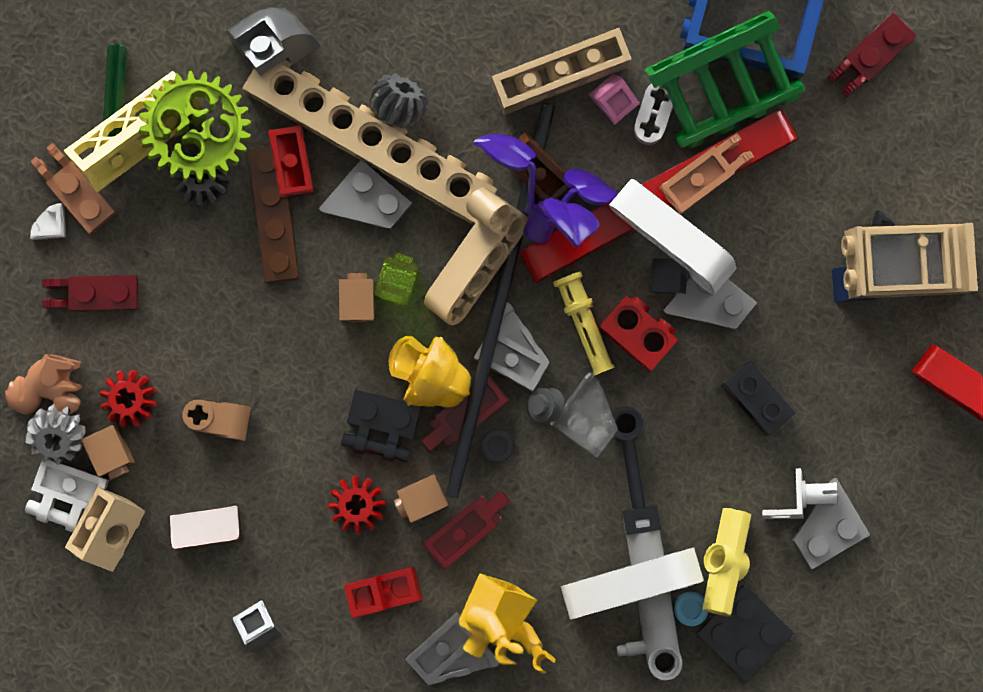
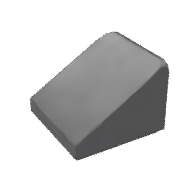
(257, 627)

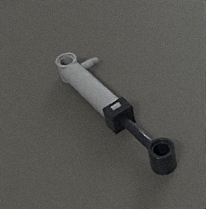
(644, 544)

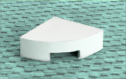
(50, 223)

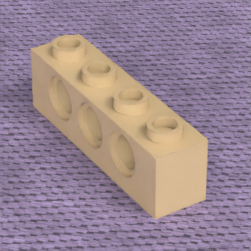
(561, 71)

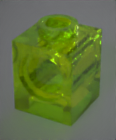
(397, 280)

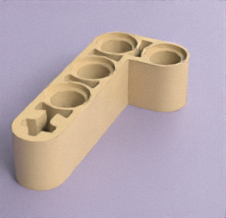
(478, 256)

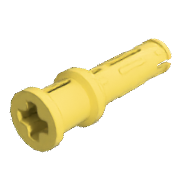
(578, 307)

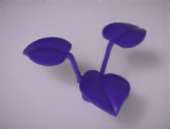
(570, 218)

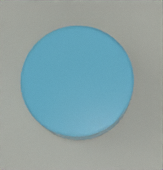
(689, 608)

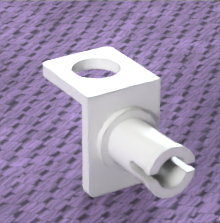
(805, 495)

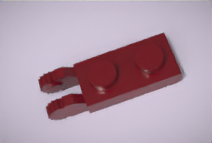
(874, 52)
(94, 293)

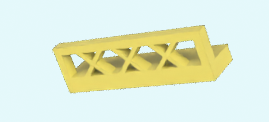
(121, 152)

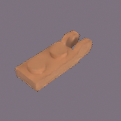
(703, 176)
(75, 192)

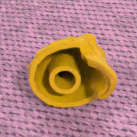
(432, 372)

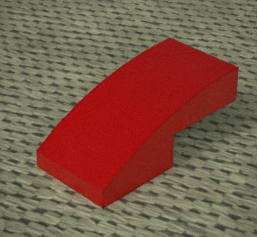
(383, 592)

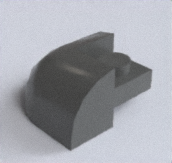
(271, 37)

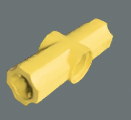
(726, 562)

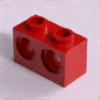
(632, 340)

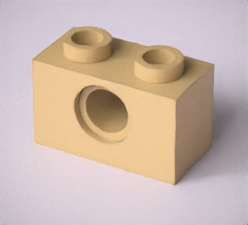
(105, 529)

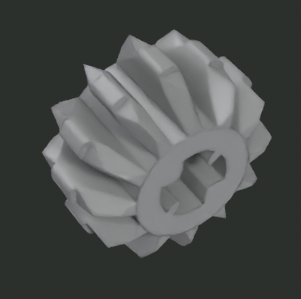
(43, 429)

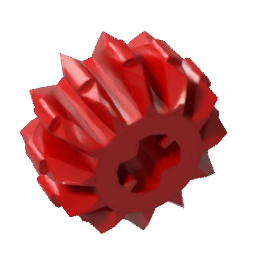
(133, 386)
(348, 496)

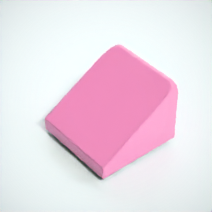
(614, 98)

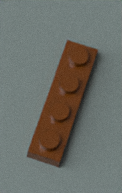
(273, 219)

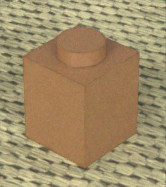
(357, 299)
(108, 452)
(421, 499)

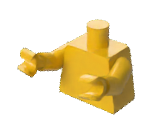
(497, 616)

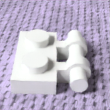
(64, 484)

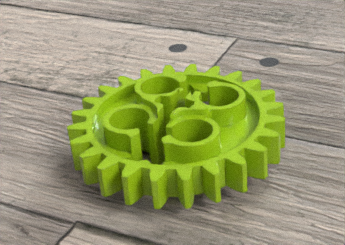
(176, 102)

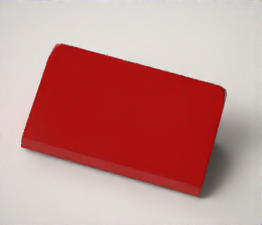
(291, 161)

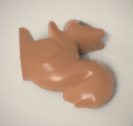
(48, 380)

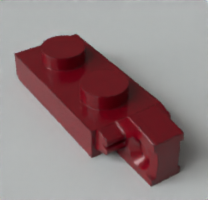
(449, 421)
(465, 529)

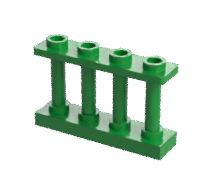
(698, 60)

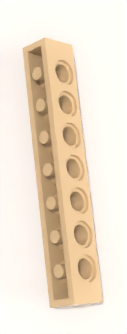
(350, 140)

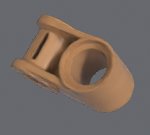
(223, 419)

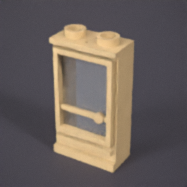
(910, 260)

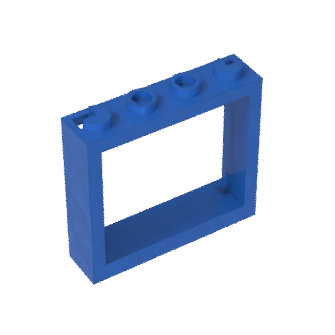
(794, 68)

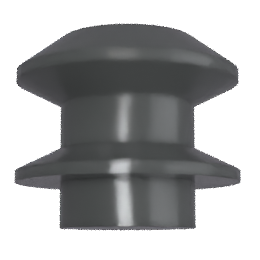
(546, 404)

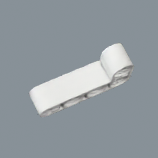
(674, 235)
(632, 583)

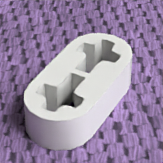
(644, 114)

